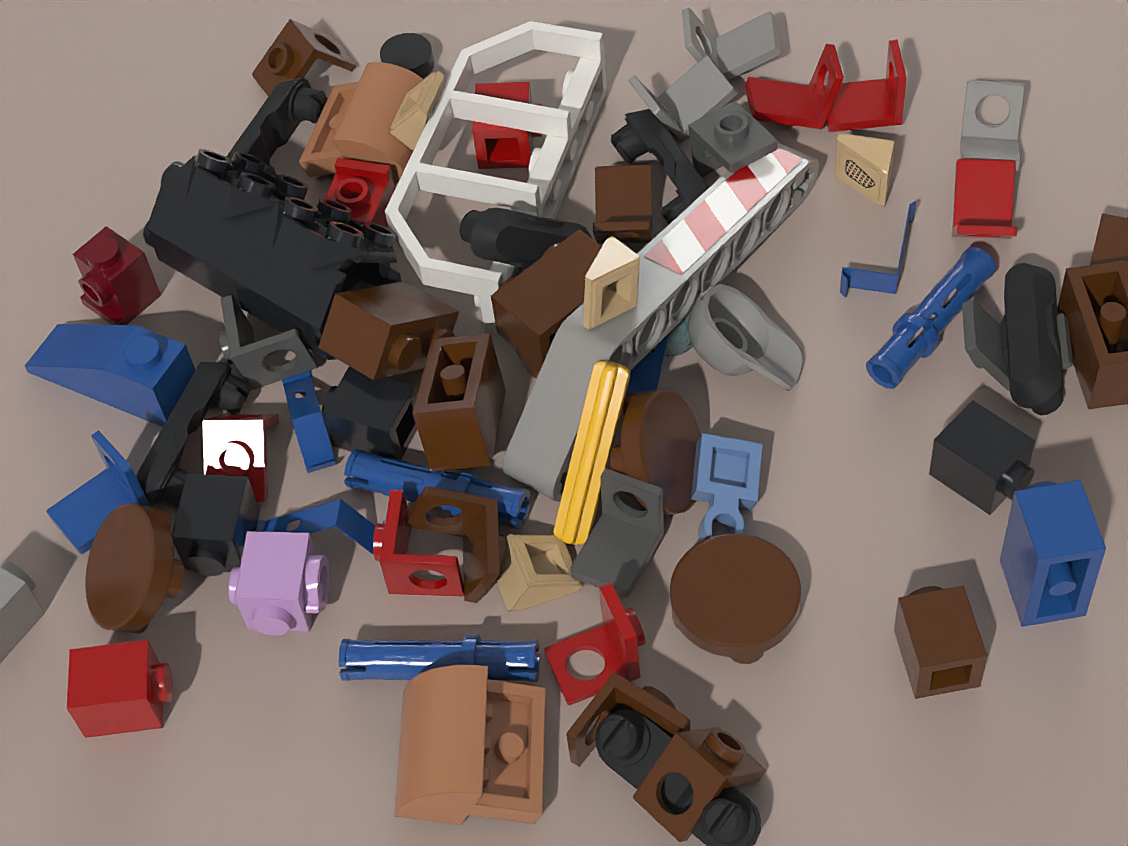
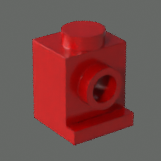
(363, 188)

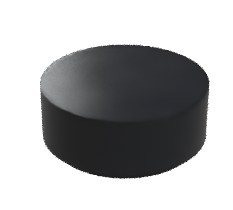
(410, 52)

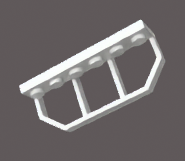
(549, 166)

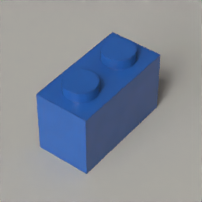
(1051, 552)

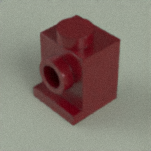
(115, 277)

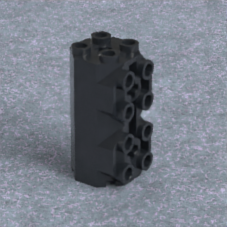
(263, 242)

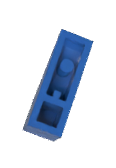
(117, 367)

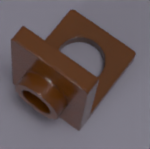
(295, 53)
(623, 203)
(476, 524)
(622, 695)
(710, 762)

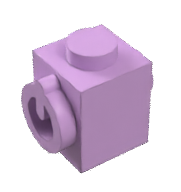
(279, 582)

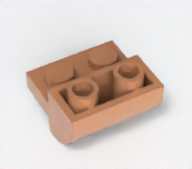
(359, 121)
(470, 747)

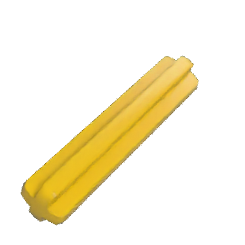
(591, 451)

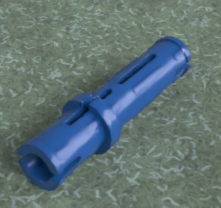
(895, 357)
(386, 474)
(412, 657)

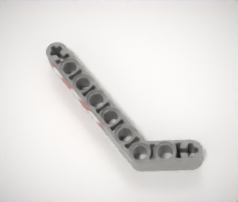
(673, 274)

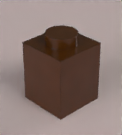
(939, 641)

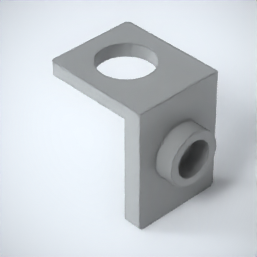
(737, 49)
(689, 98)
(997, 140)

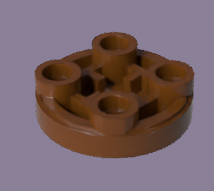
(659, 445)
(132, 568)
(735, 596)

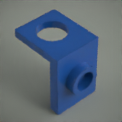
(86, 508)

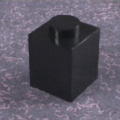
(371, 414)
(982, 457)
(214, 522)

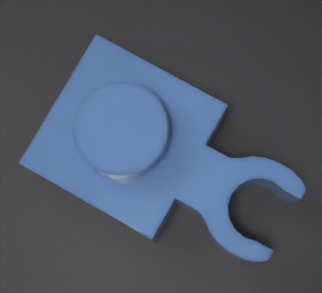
(727, 479)

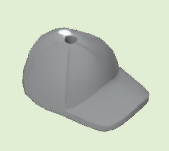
(739, 337)

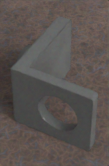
(730, 138)
(984, 341)
(247, 355)
(622, 536)

